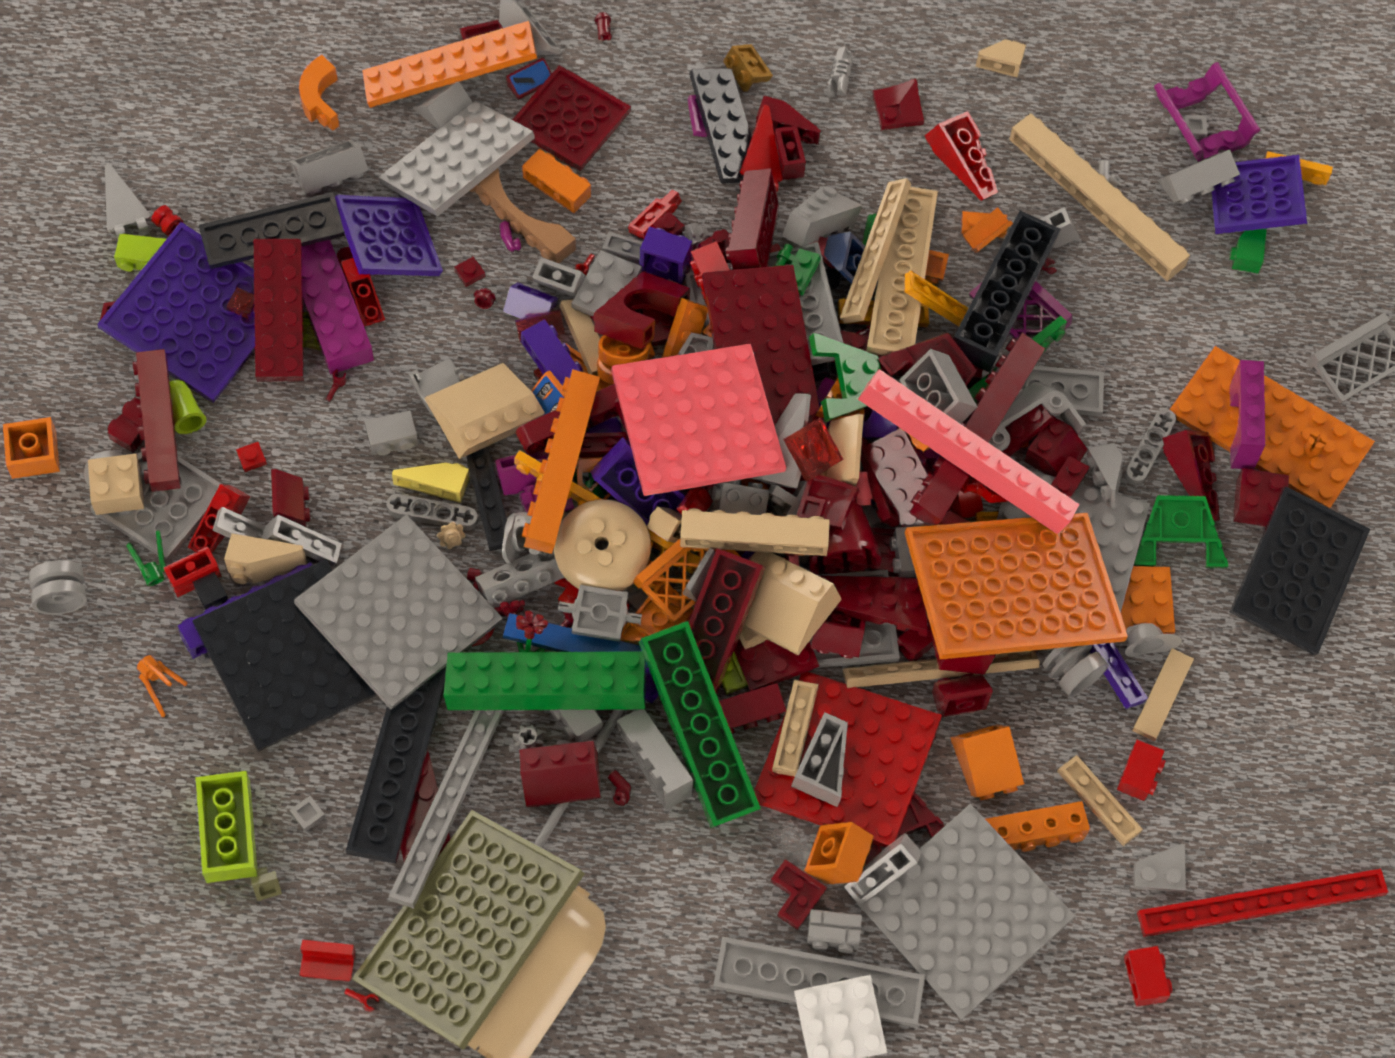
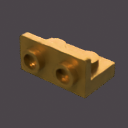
(747, 66)

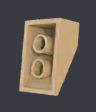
(260, 559)

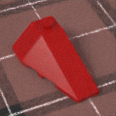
(959, 148)

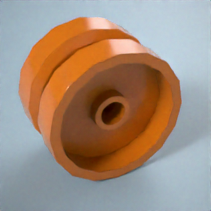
(615, 352)

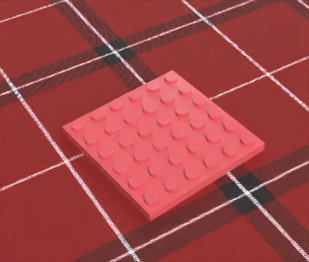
(697, 419)

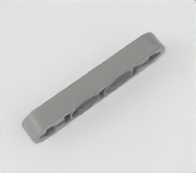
(1148, 446)
(433, 508)

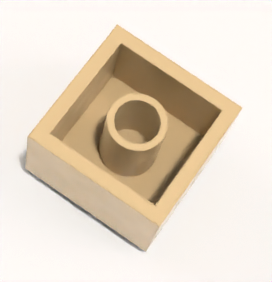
(115, 484)

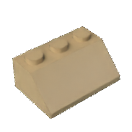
(848, 438)

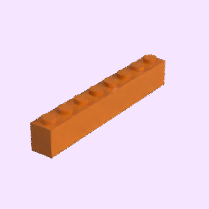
(561, 462)

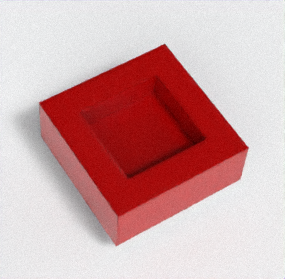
(251, 457)

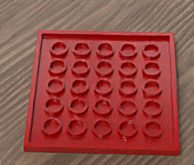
(881, 761)

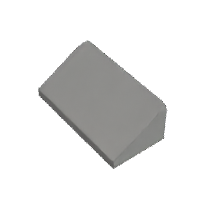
(697, 580)

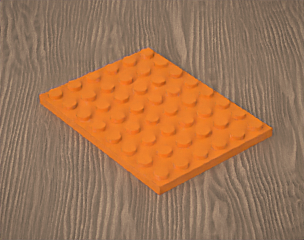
(1014, 586)

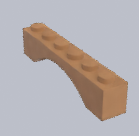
(550, 239)

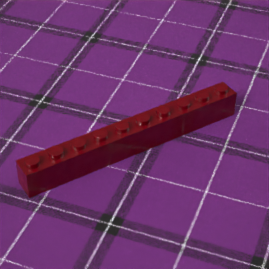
(991, 408)

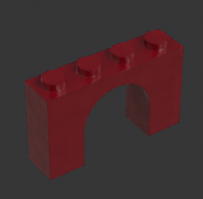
(646, 290)

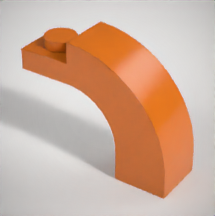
(313, 82)

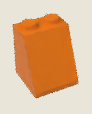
(988, 761)

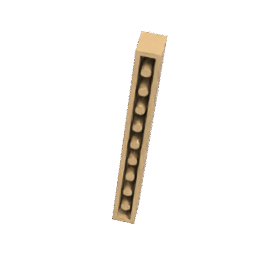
(1099, 197)

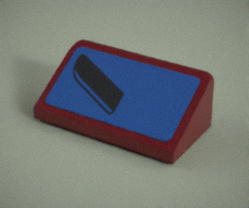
(528, 78)

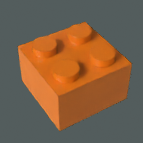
(31, 447)
(839, 853)

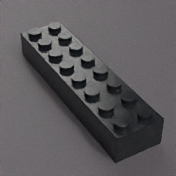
(1005, 289)

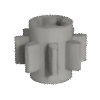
(695, 233)
(524, 734)

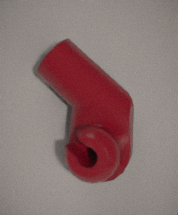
(623, 788)

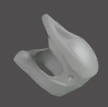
(512, 541)

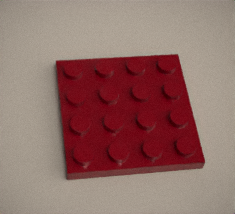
(571, 117)

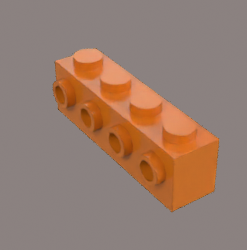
(1042, 826)

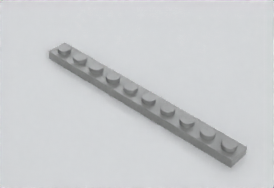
(445, 807)

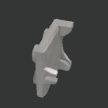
(435, 379)

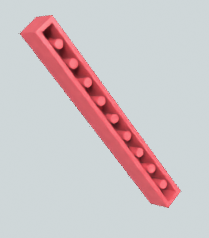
(968, 451)

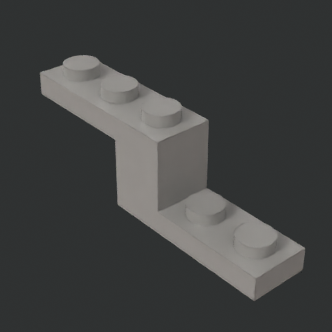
(279, 529)

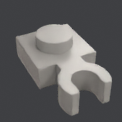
(1196, 124)

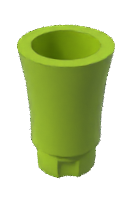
(185, 409)

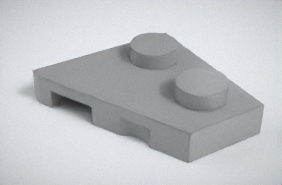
(1162, 871)

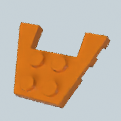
(653, 618)

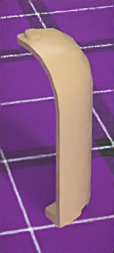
(543, 981)

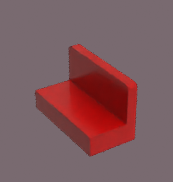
(327, 960)

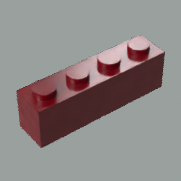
(752, 707)

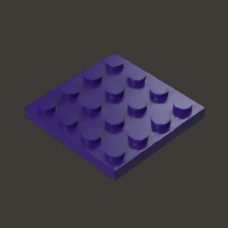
(1261, 197)
(387, 236)

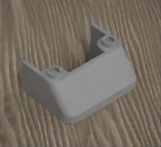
(1032, 396)

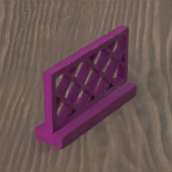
(1044, 301)

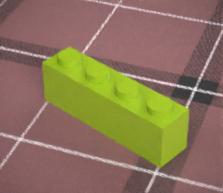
(135, 251)

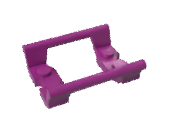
(1196, 92)

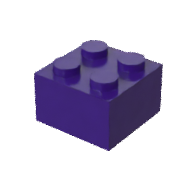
(666, 255)

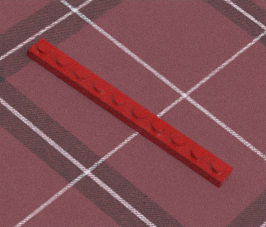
(1262, 902)

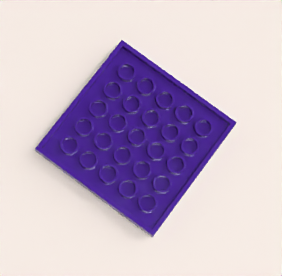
(183, 309)

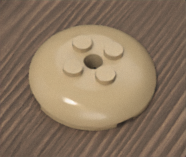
(608, 568)

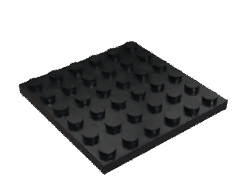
(278, 662)

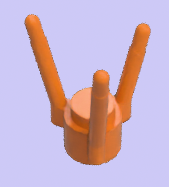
(152, 670)

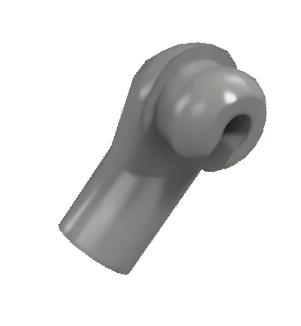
(1104, 167)

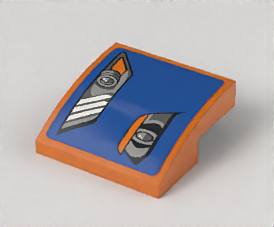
(548, 392)

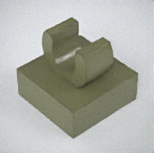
(265, 884)

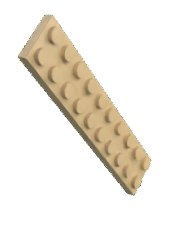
(894, 311)

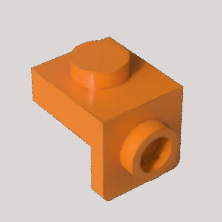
(936, 266)

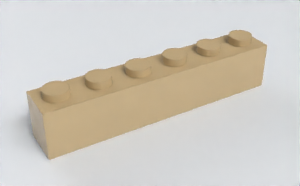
(754, 532)

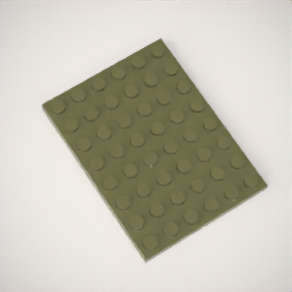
(469, 928)

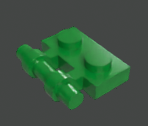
(804, 264)

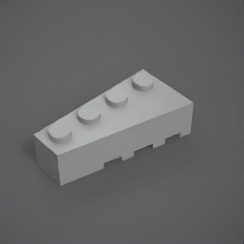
(820, 216)
(655, 758)

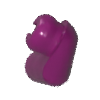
(506, 236)

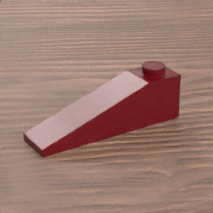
(1190, 458)

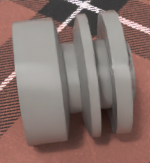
(1078, 668)

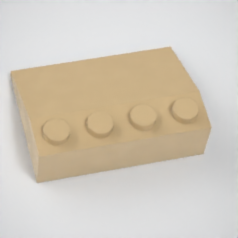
(483, 409)
(789, 603)

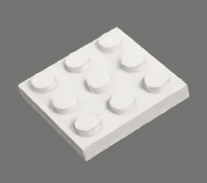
(841, 1019)

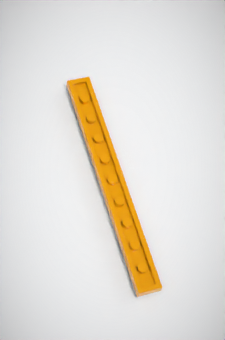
(527, 465)

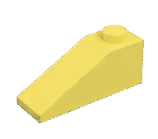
(439, 480)

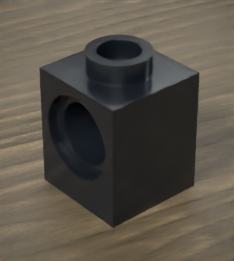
(210, 591)

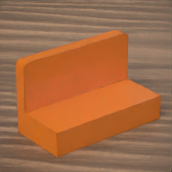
(986, 230)

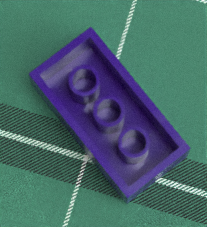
(620, 478)

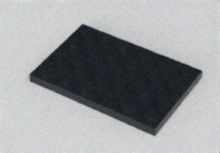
(1300, 570)

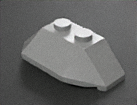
(516, 12)

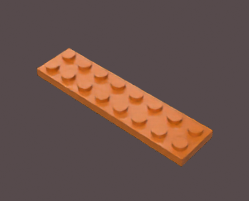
(449, 64)

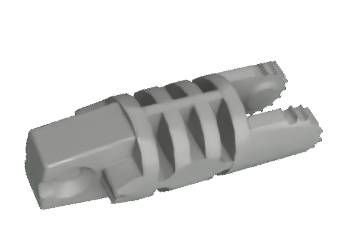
(840, 72)

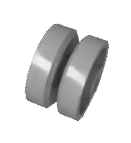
(57, 587)

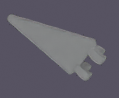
(123, 206)

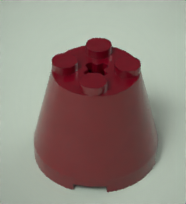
(849, 549)

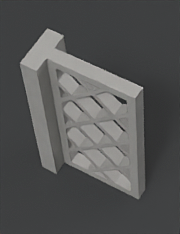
(1344, 346)

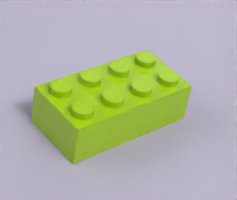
(226, 827)

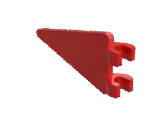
(762, 149)

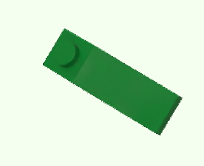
(1249, 251)

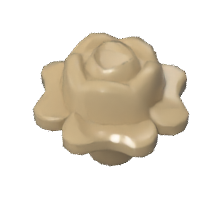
(451, 535)

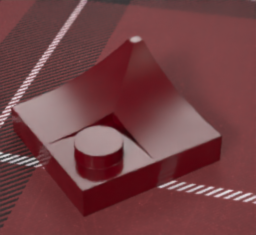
(898, 105)
(828, 499)

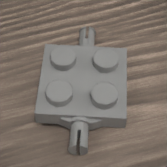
(600, 613)

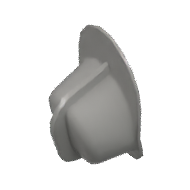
(1149, 638)

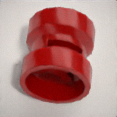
(164, 218)

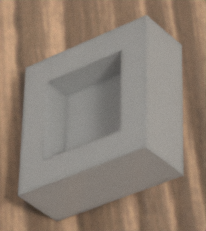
(307, 813)

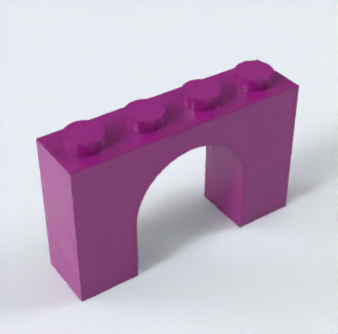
(1248, 395)

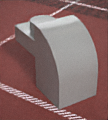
(782, 497)

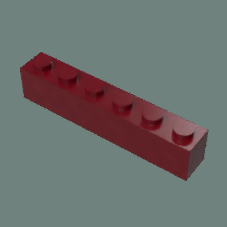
(158, 420)

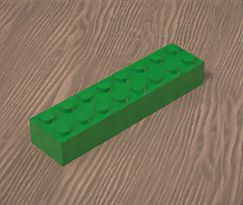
(545, 681)
(699, 724)

